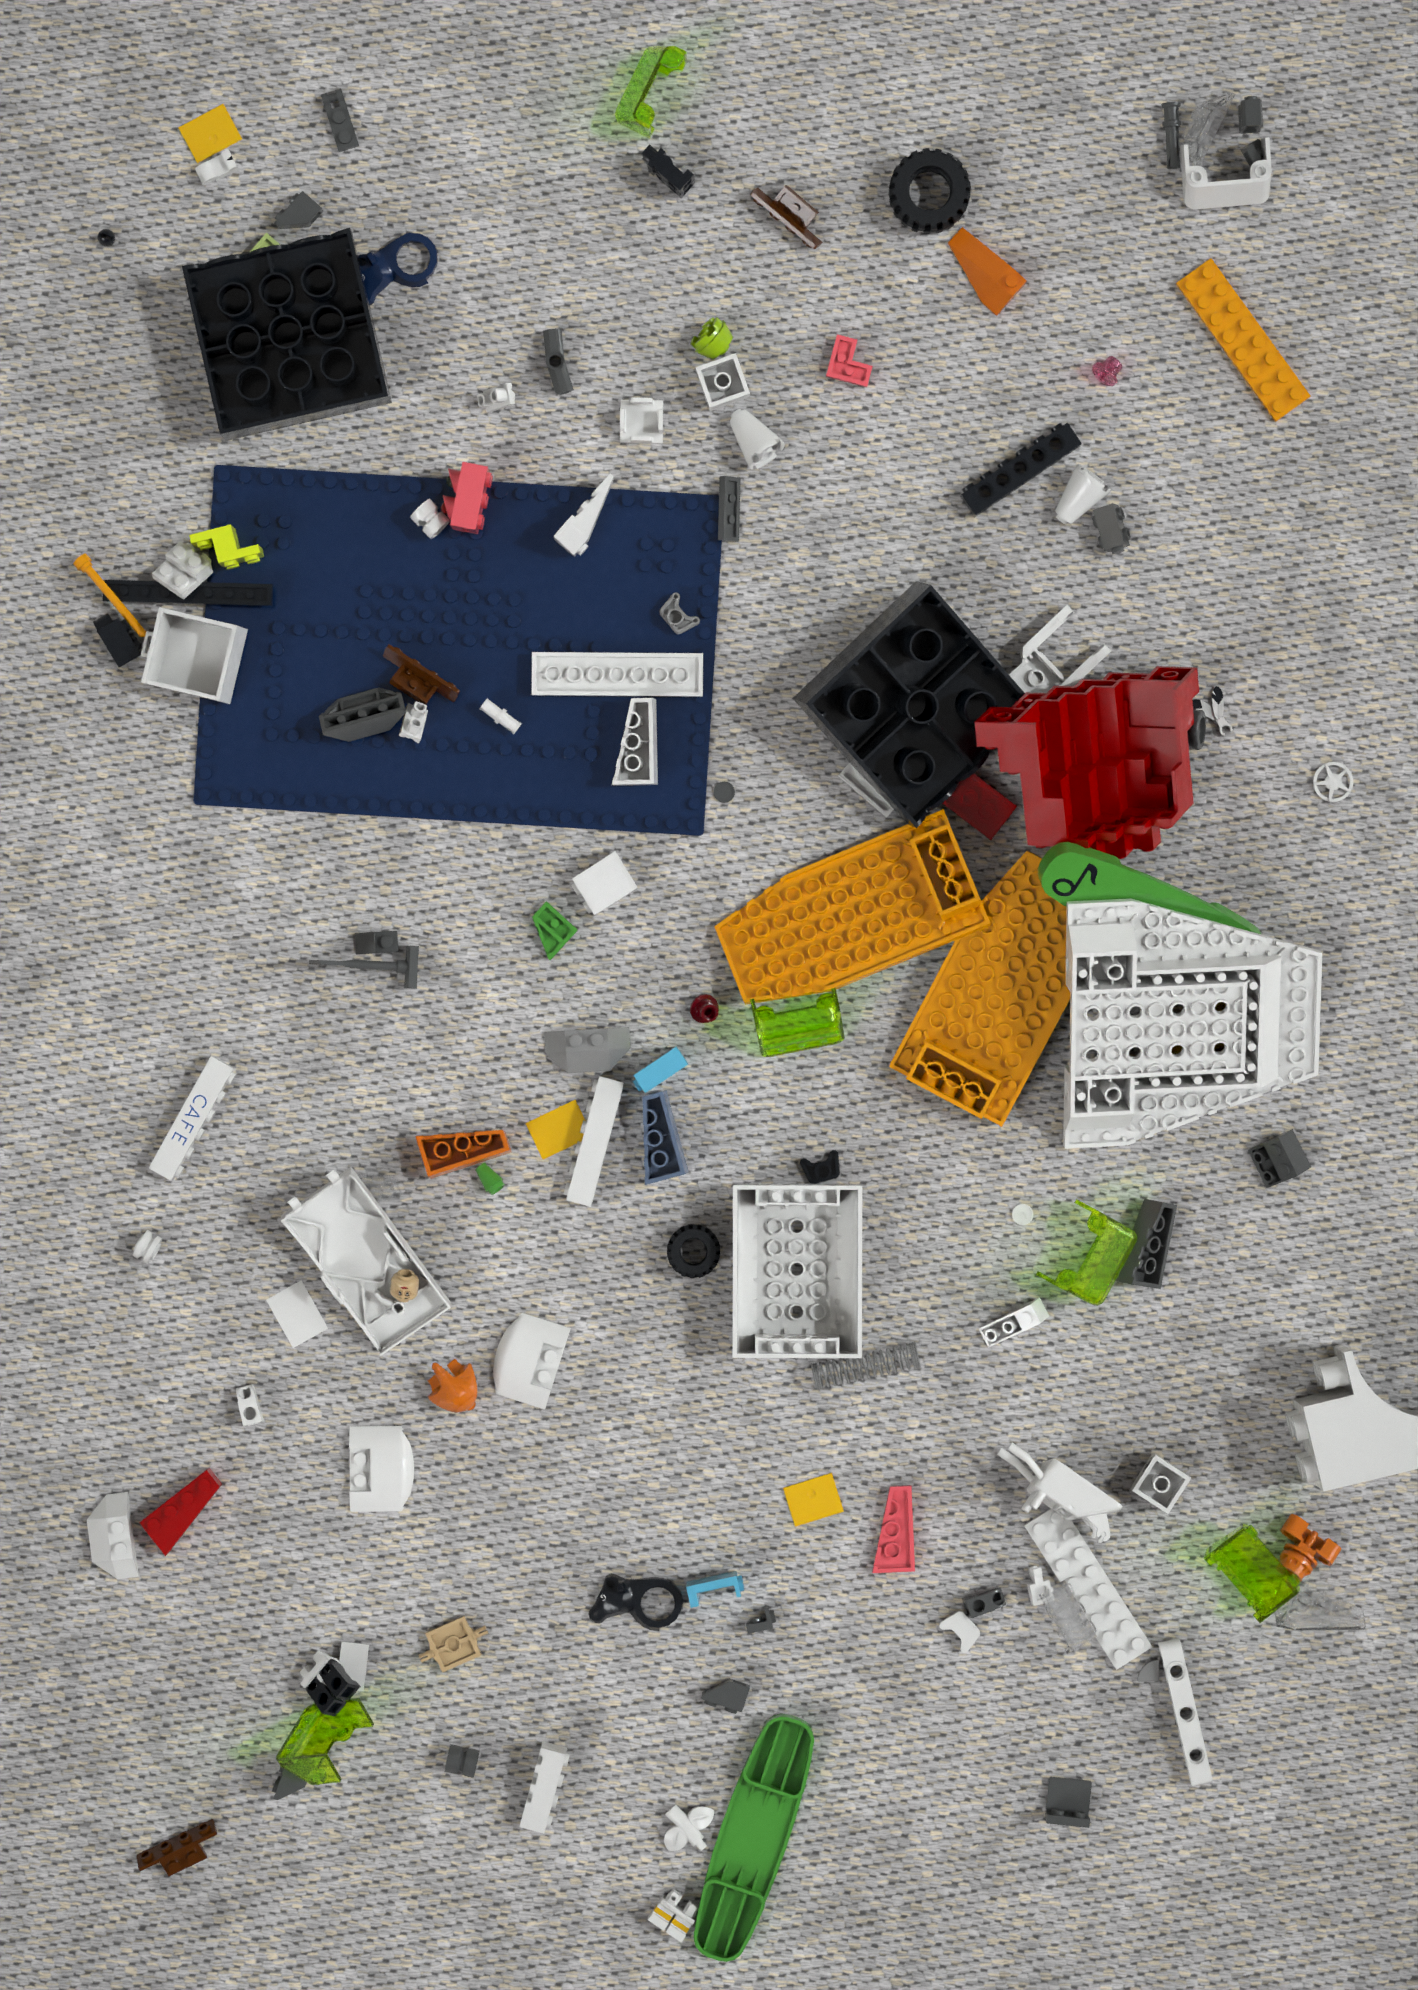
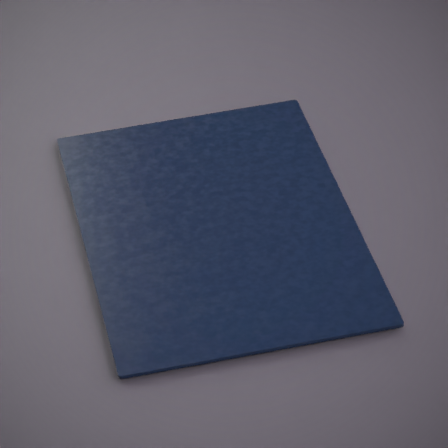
(472, 609)

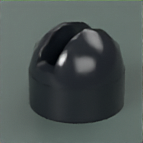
(105, 242)

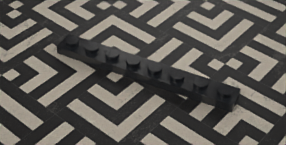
(206, 593)

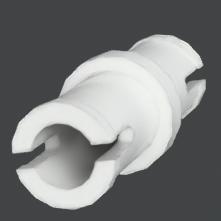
(500, 716)

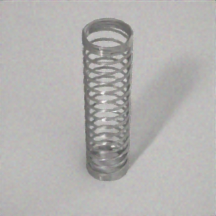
(818, 1377)

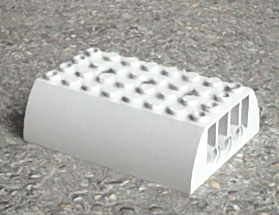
(825, 1290)

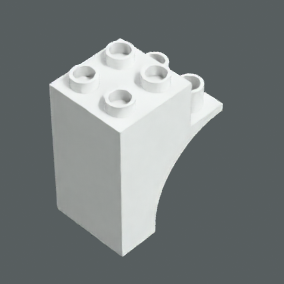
(1350, 1430)

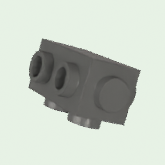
(1112, 532)

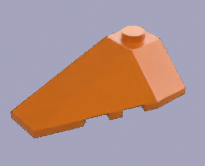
(988, 273)

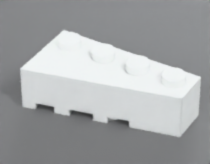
(638, 746)
(543, 1787)

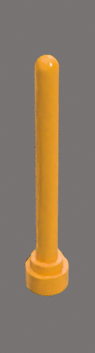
(84, 564)

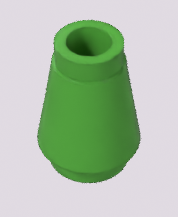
(490, 1179)

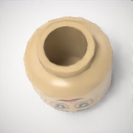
(404, 1285)

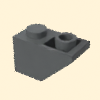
(300, 213)
(729, 1694)

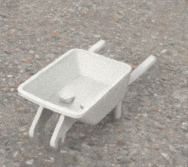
(1064, 1492)

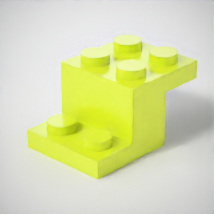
(227, 546)

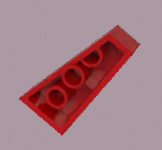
(175, 1516)

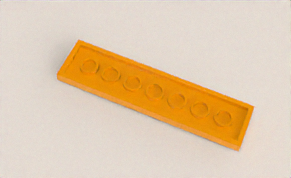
(1243, 340)

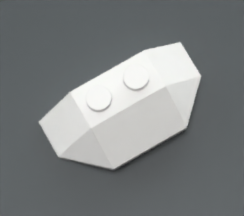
(113, 1536)

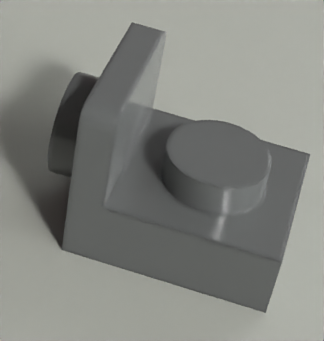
(1252, 152)
(758, 1624)

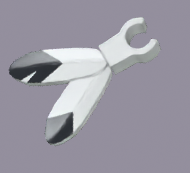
(1216, 711)

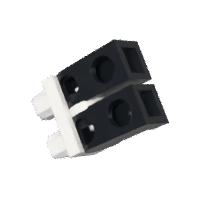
(328, 1684)

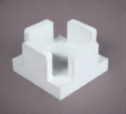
(641, 421)

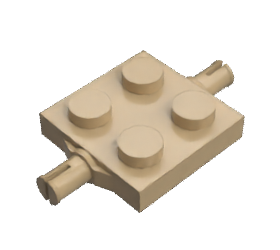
(453, 1644)

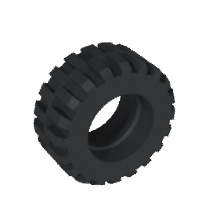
(938, 163)

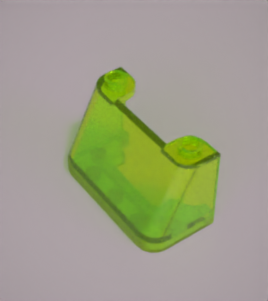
(631, 109)
(1253, 1570)

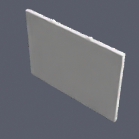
(297, 1314)

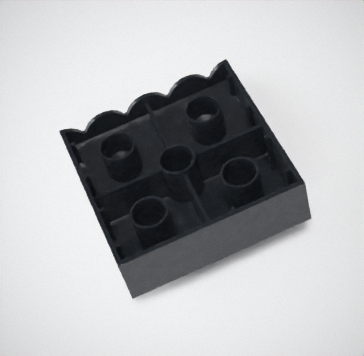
(909, 700)

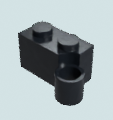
(118, 639)

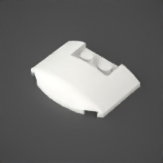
(529, 1359)
(379, 1468)

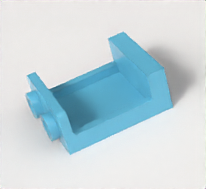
(711, 1583)

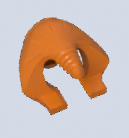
(453, 1392)

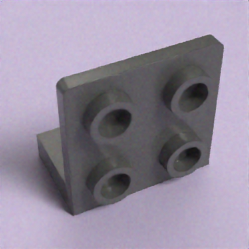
(1068, 1802)

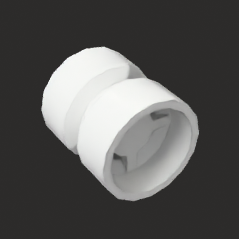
(431, 520)

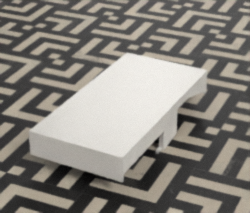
(359, 1254)

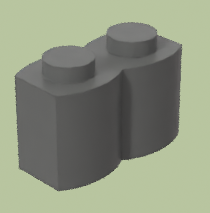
(1250, 115)

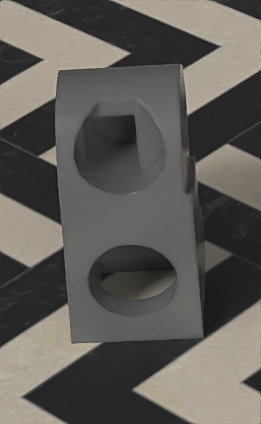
(984, 1602)

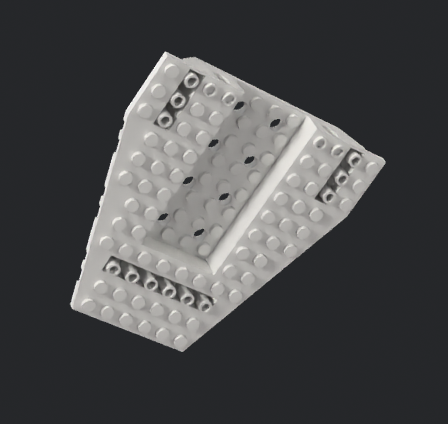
(1159, 958)

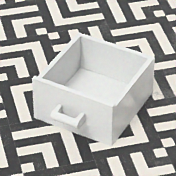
(193, 655)

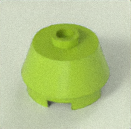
(712, 339)

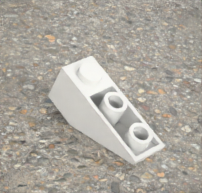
(1014, 1322)

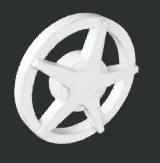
(1333, 781)

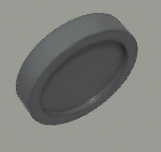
(724, 792)

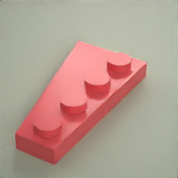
(896, 1536)

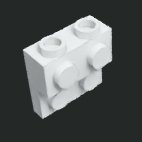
(183, 570)

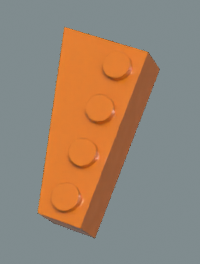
(460, 1150)

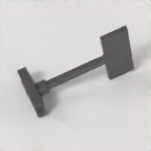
(407, 966)

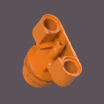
(1300, 1557)

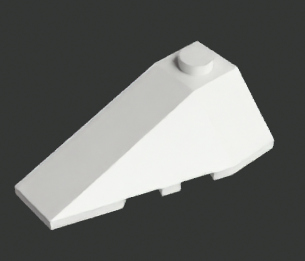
(578, 529)

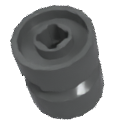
(462, 1761)

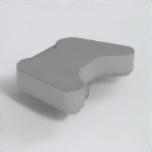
(676, 617)

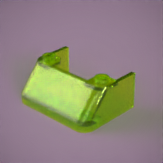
(799, 1028)
(1102, 1261)
(312, 1738)

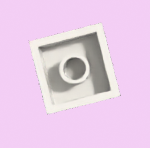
(722, 382)
(1160, 1483)

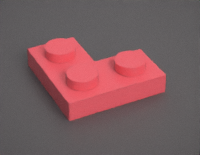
(843, 367)

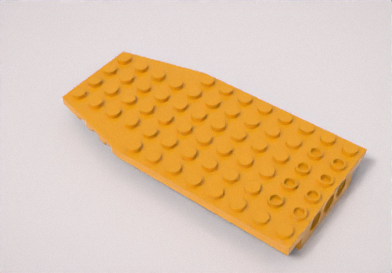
(854, 914)
(992, 1001)

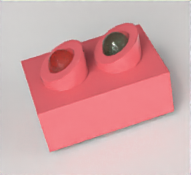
(470, 499)

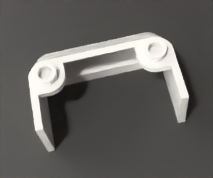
(1202, 194)

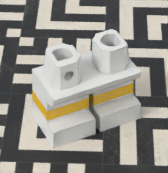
(682, 1919)

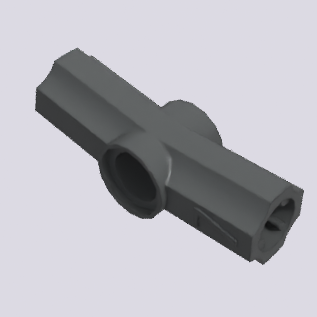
(554, 348)

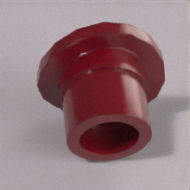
(704, 1008)

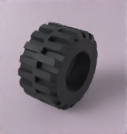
(712, 1251)

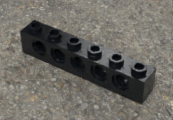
(1062, 433)

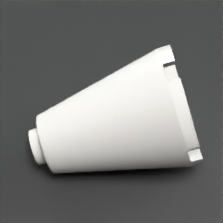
(755, 439)
(1080, 495)

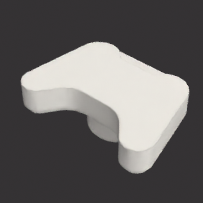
(963, 1627)

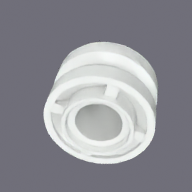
(147, 1247)

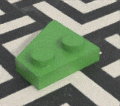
(552, 929)

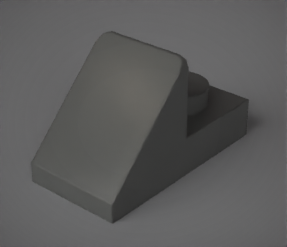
(376, 942)

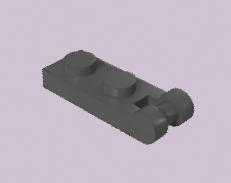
(340, 121)

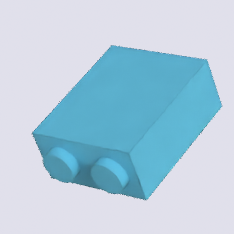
(659, 1070)

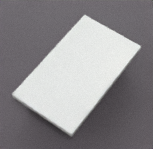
(354, 1661)

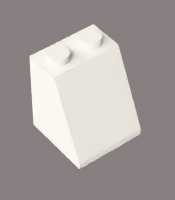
(604, 884)

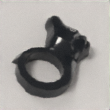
(625, 1596)

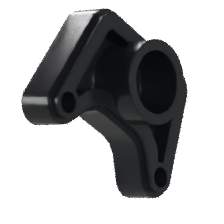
(822, 1170)

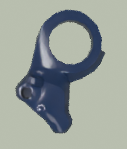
(382, 267)

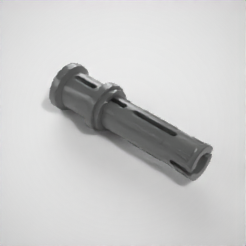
(1171, 124)

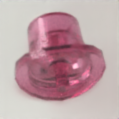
(1107, 371)

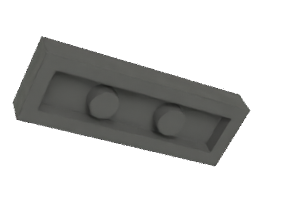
(729, 508)

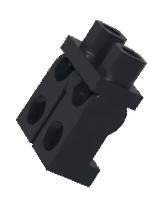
(666, 172)

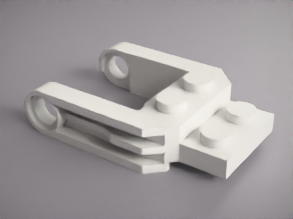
(1037, 673)

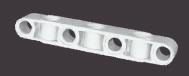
(1189, 1726)

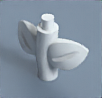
(687, 1827)

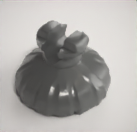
(1197, 732)

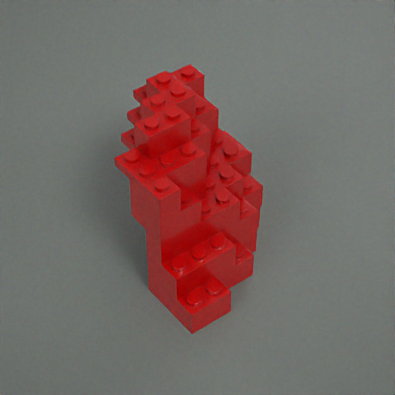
(1100, 758)

